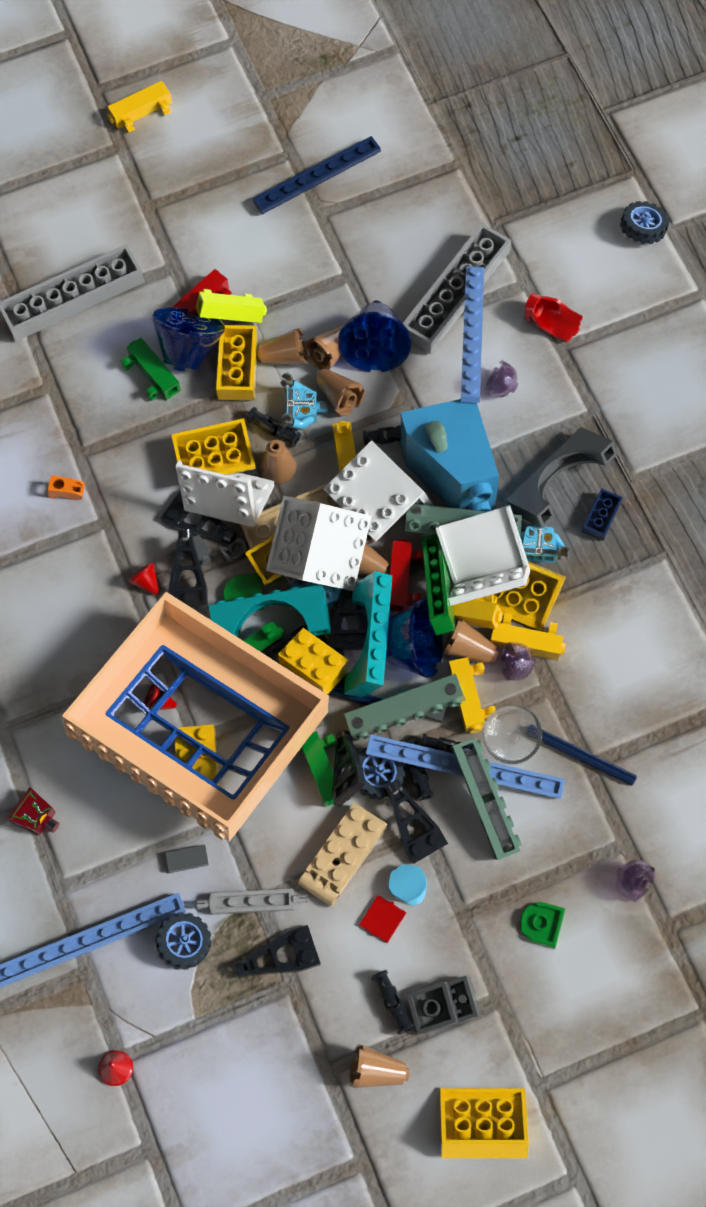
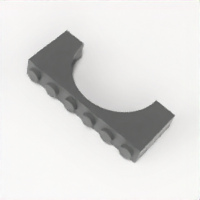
(580, 448)

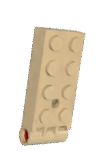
(350, 846)

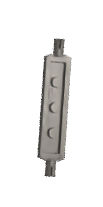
(252, 901)

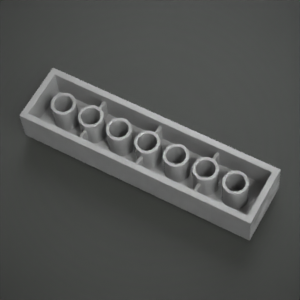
(71, 292)
(446, 297)

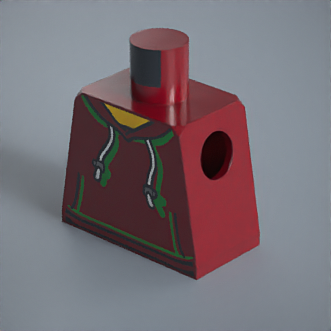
(33, 814)

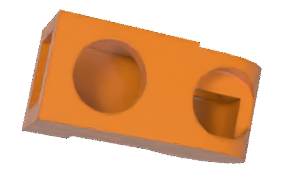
(65, 488)

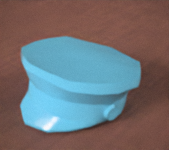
(408, 884)

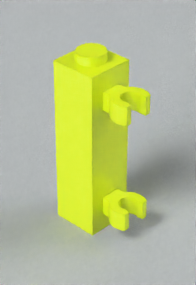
(230, 307)

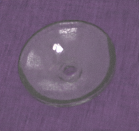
(509, 721)

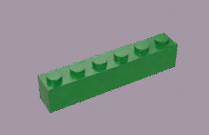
(438, 586)

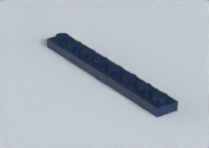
(316, 175)

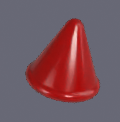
(146, 579)
(154, 695)
(115, 1068)

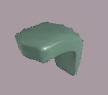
(437, 435)

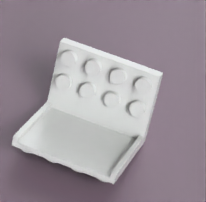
(376, 488)
(221, 496)
(318, 543)
(483, 555)

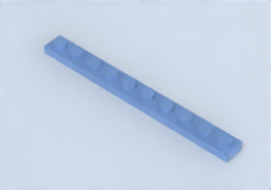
(472, 335)
(447, 763)
(90, 940)

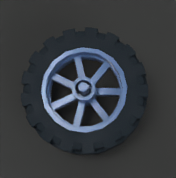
(649, 224)
(375, 790)
(174, 959)

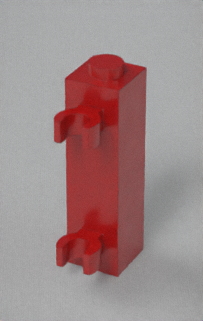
(213, 281)
(400, 571)

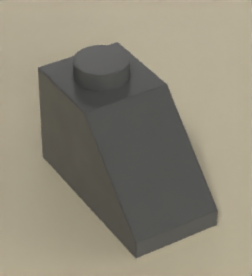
(203, 552)

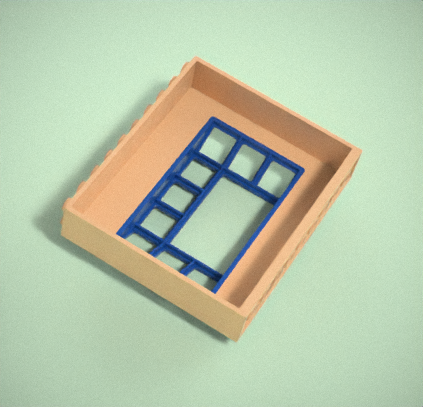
(226, 668)

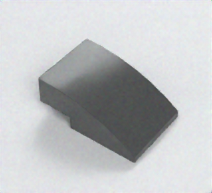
(444, 1005)

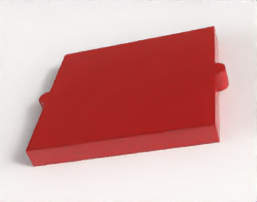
(382, 919)

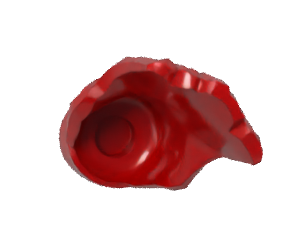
(552, 316)

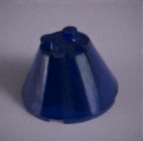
(185, 336)
(374, 339)
(413, 641)

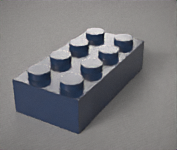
(602, 514)

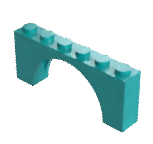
(308, 601)
(369, 671)

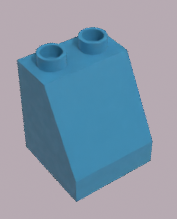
(466, 471)

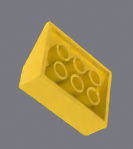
(216, 448)
(533, 601)
(483, 1123)

